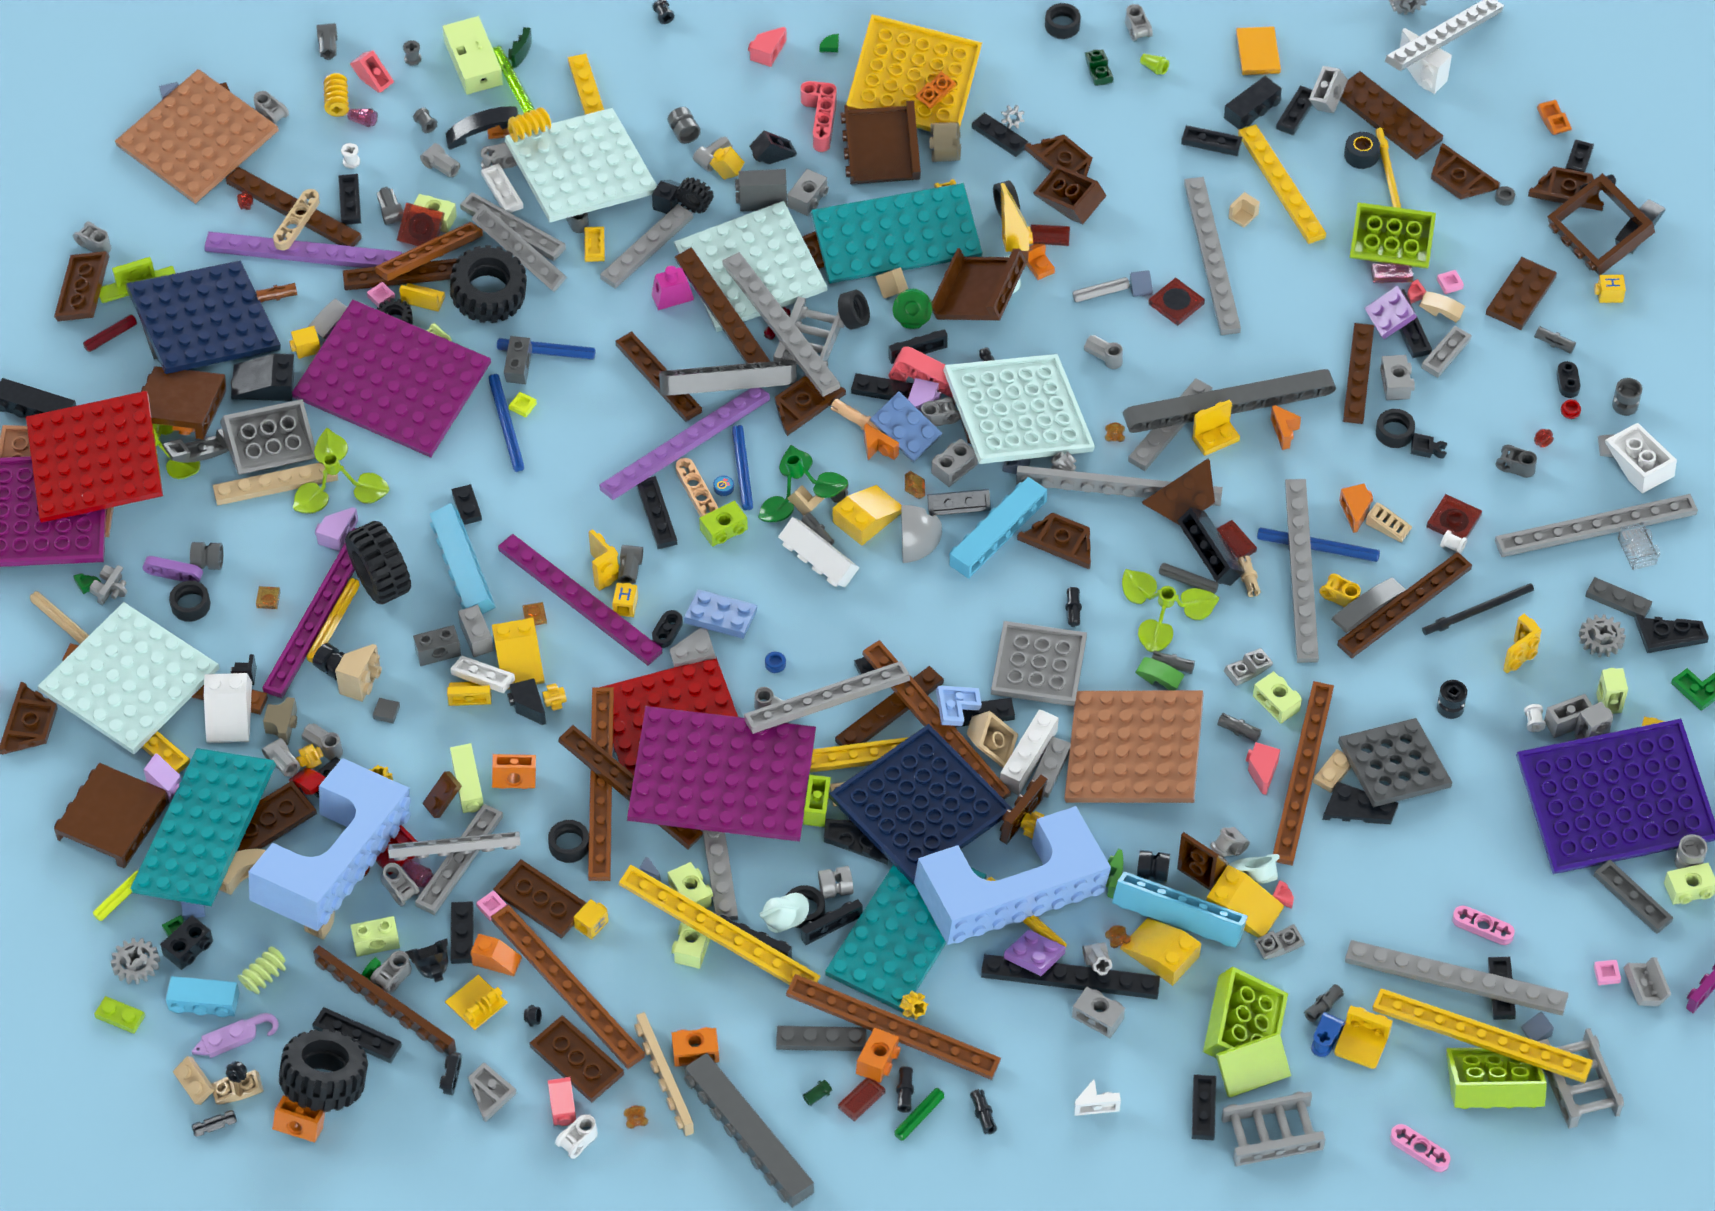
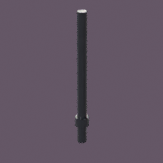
(1444, 623)

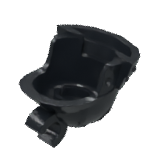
(431, 960)

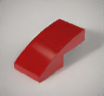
(308, 780)

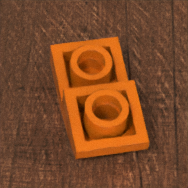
(935, 91)

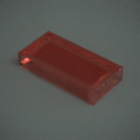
(1050, 235)
(1236, 540)
(861, 1098)

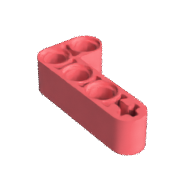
(824, 98)
(920, 366)

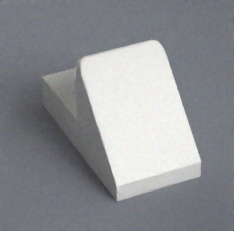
(1092, 1103)

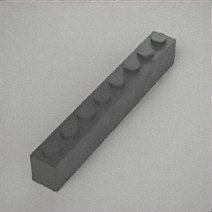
(749, 1130)

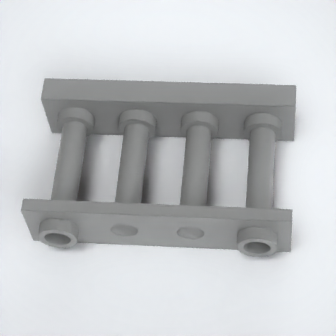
(798, 313)
(1564, 1092)
(1269, 1149)

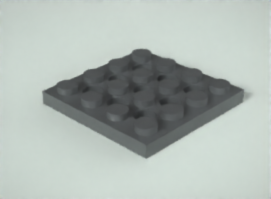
(1390, 772)

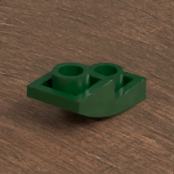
(520, 48)
(1098, 67)

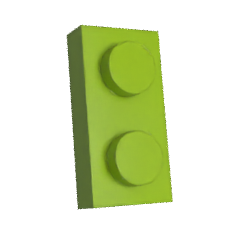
(119, 1014)

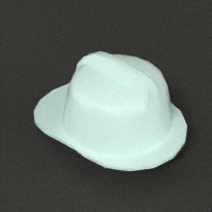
(1259, 868)
(785, 912)

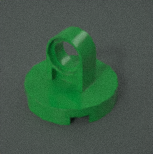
(912, 308)

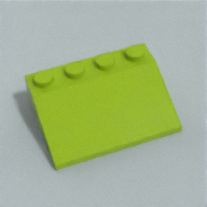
(1392, 235)
(1243, 1011)
(1493, 1080)

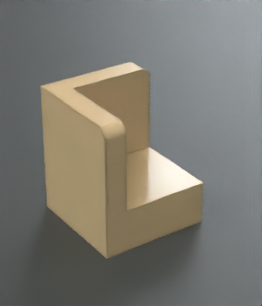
(1244, 209)
(892, 282)
(803, 500)

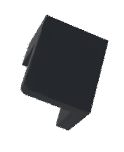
(249, 668)

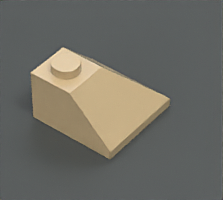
(992, 737)

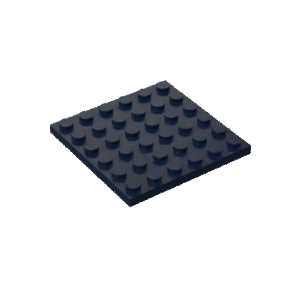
(203, 317)
(919, 801)

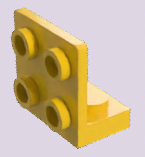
(1213, 428)

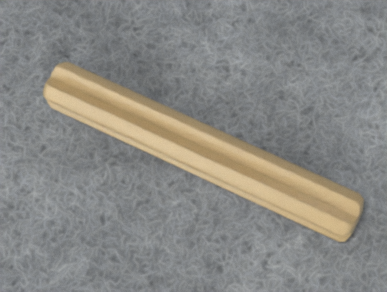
(58, 617)

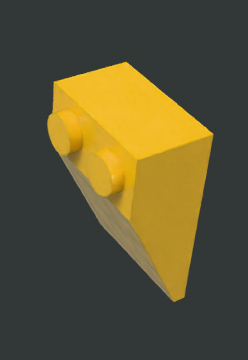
(1014, 227)
(865, 513)
(518, 650)
(1244, 895)
(1163, 949)

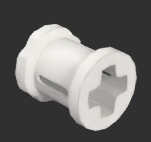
(350, 155)
(1453, 542)
(1534, 717)

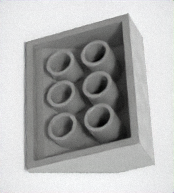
(268, 437)

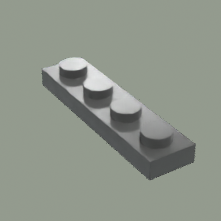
(1633, 896)
(820, 1038)

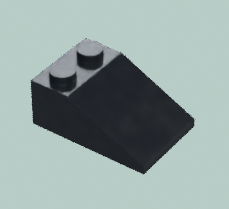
(264, 378)

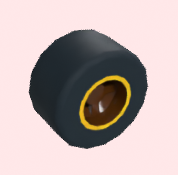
(1362, 150)

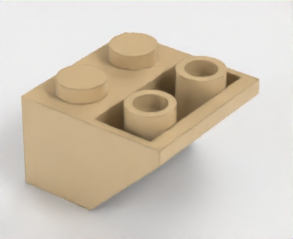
(358, 671)

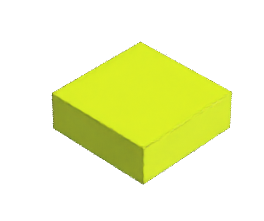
(522, 404)

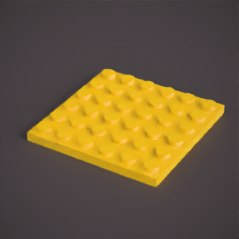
(902, 59)

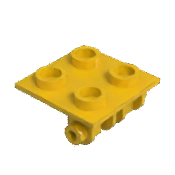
(476, 1002)

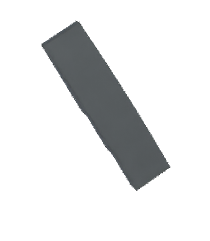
(1367, 604)

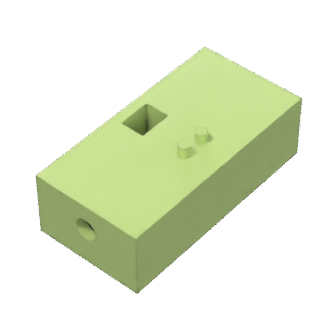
(472, 55)

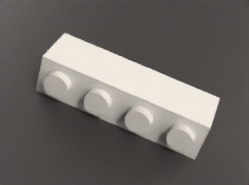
(818, 552)
(1029, 751)

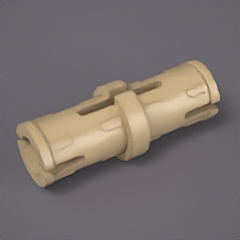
(1249, 576)

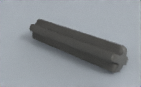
(1188, 578)

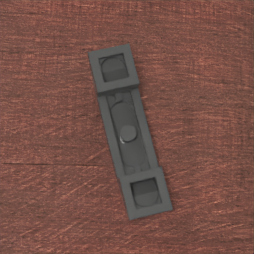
(197, 450)

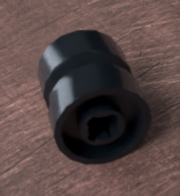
(327, 659)
(1452, 699)
(1153, 865)

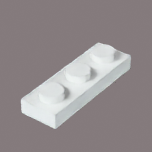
(502, 188)
(482, 674)

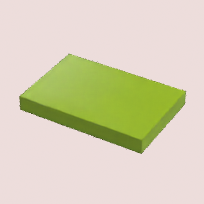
(1253, 1064)

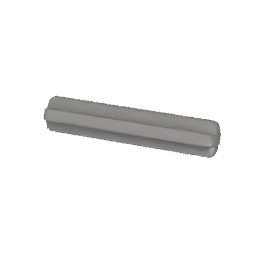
(1101, 289)

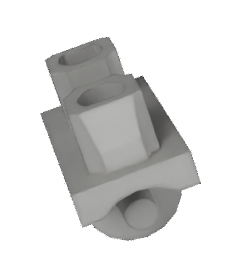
(112, 584)

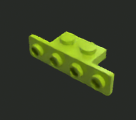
(128, 273)

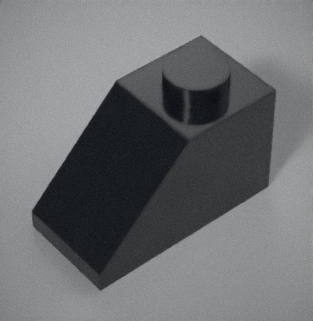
(771, 148)
(664, 196)
(527, 700)

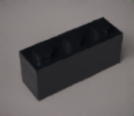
(1252, 103)

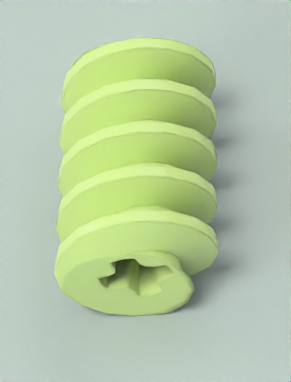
(262, 970)

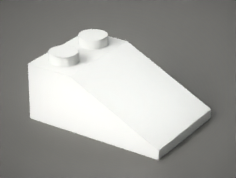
(1431, 70)
(1641, 457)
(227, 707)

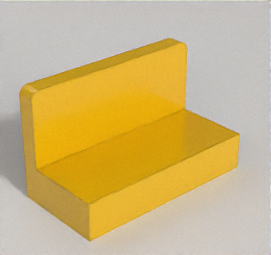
(422, 296)
(468, 694)

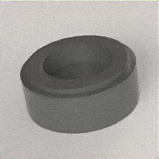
(1505, 195)

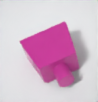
(671, 288)

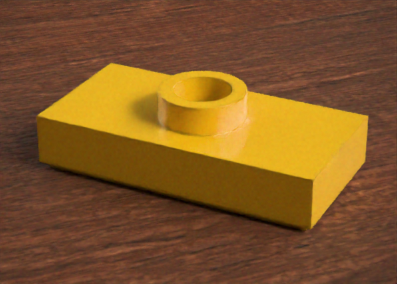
(594, 244)

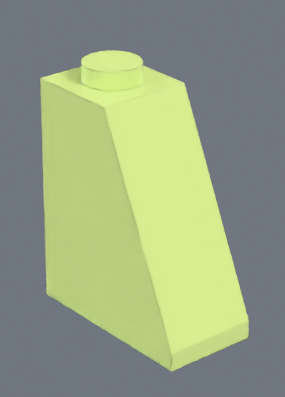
(466, 773)

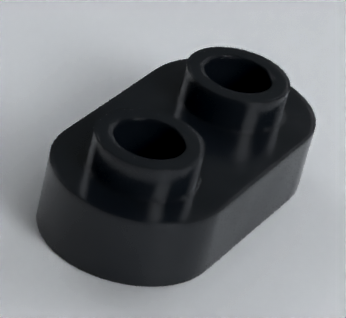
(1567, 378)
(666, 630)
(453, 1066)

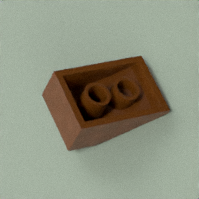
(1070, 193)
(1200, 862)

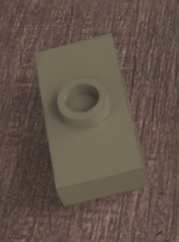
(281, 719)

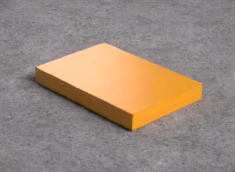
(1258, 50)

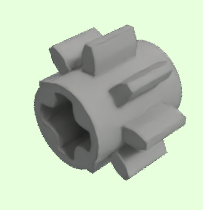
(1015, 122)
(1063, 462)

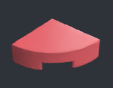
(1416, 291)
(1283, 894)

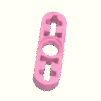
(1485, 933)
(1417, 1138)

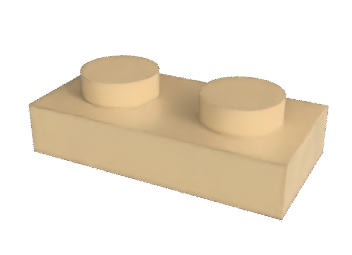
(1332, 771)
(193, 1080)

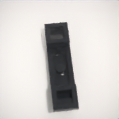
(478, 123)

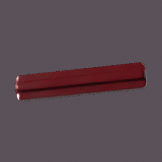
(110, 333)

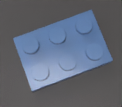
(907, 426)
(720, 614)

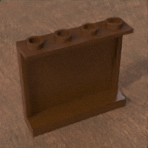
(881, 144)
(977, 287)
(185, 398)
(112, 813)

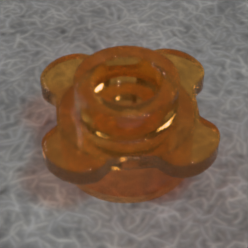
(1115, 428)
(1117, 931)
(633, 1111)

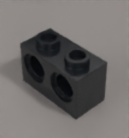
(183, 939)

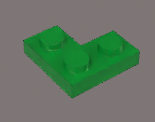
(1697, 691)

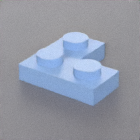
(954, 699)

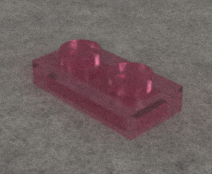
(1391, 273)

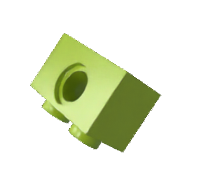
(723, 523)
(817, 800)

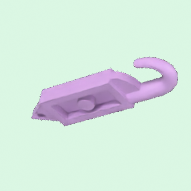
(233, 1035)

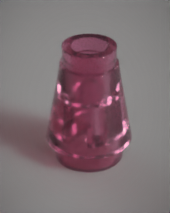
(363, 116)
(418, 873)

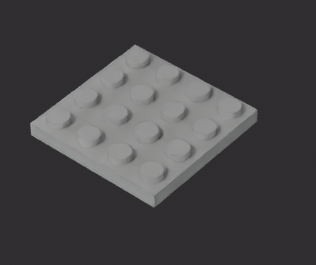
(1039, 663)

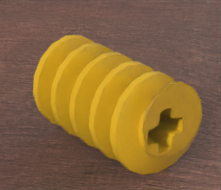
(336, 95)
(528, 122)

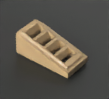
(1378, 524)

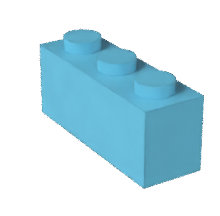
(202, 996)

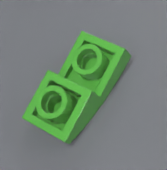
(1154, 670)
(1116, 864)

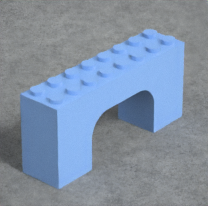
(315, 886)
(971, 906)

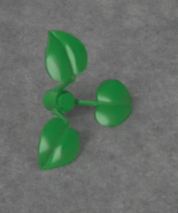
(796, 464)

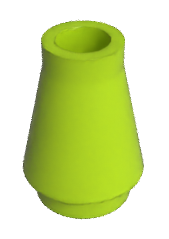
(1157, 64)

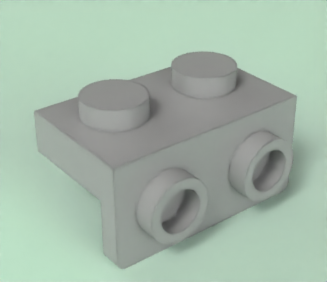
(1647, 982)

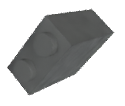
(760, 188)

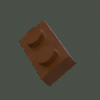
(442, 794)

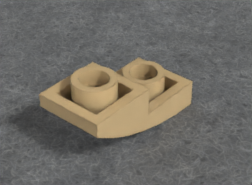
(1438, 303)
(229, 1091)

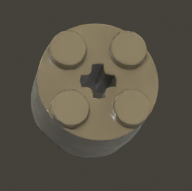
(945, 142)

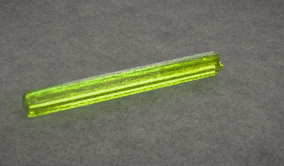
(513, 80)

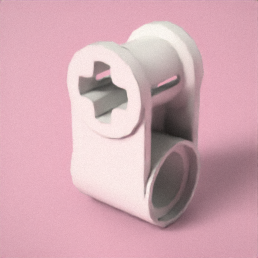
(575, 1139)

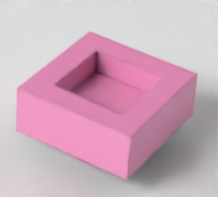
(1450, 282)
(380, 294)
(490, 904)
(1607, 972)

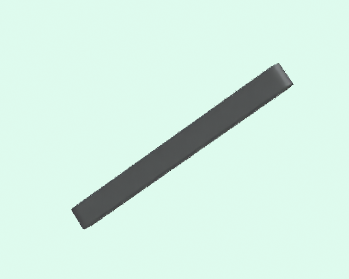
(1243, 398)

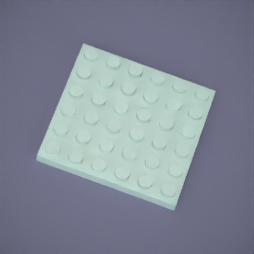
(582, 165)
(772, 249)
(1018, 408)
(128, 677)

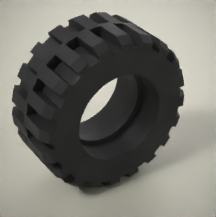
(492, 263)
(378, 562)
(318, 1088)

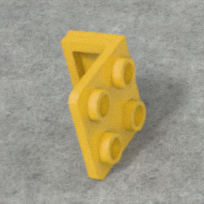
(605, 564)
(1526, 643)
(1363, 1037)

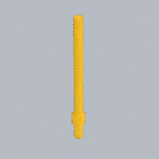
(1388, 168)

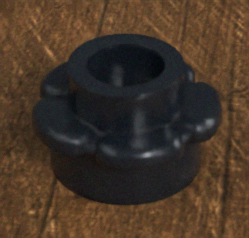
(533, 1015)
(236, 1071)

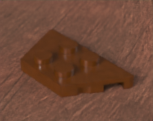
(1062, 152)
(1461, 175)
(1562, 184)
(802, 403)
(1189, 490)
(1060, 538)
(28, 721)

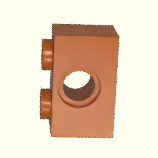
(513, 771)
(686, 1054)
(877, 1055)
(298, 1121)

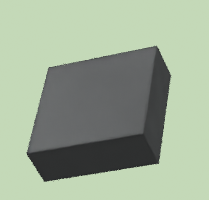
(386, 710)

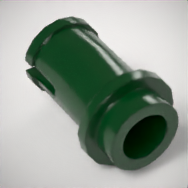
(817, 1092)

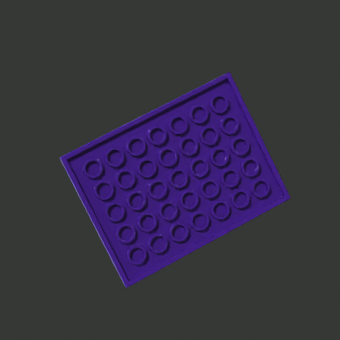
(1616, 795)

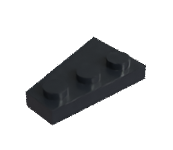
(1669, 634)
(1354, 804)
(849, 837)

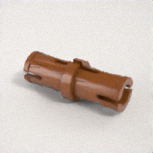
(276, 292)

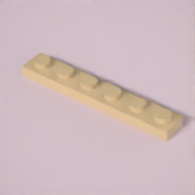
(270, 483)
(666, 1081)

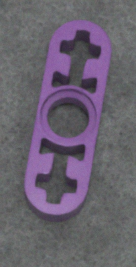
(172, 569)

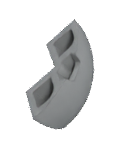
(919, 533)

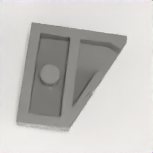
(693, 649)
(490, 1090)

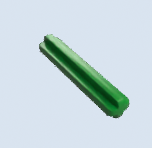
(919, 1114)

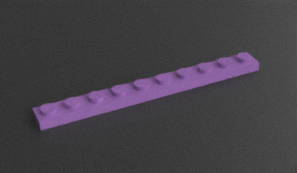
(299, 251)
(683, 442)

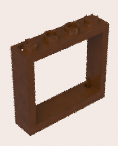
(1644, 230)

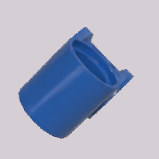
(1326, 1034)

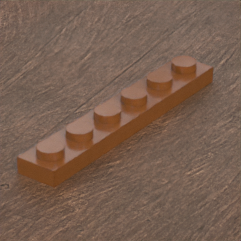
(428, 251)

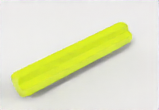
(114, 899)

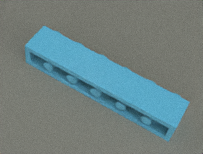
(998, 527)
(461, 558)
(1179, 909)

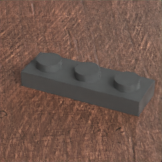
(1618, 598)

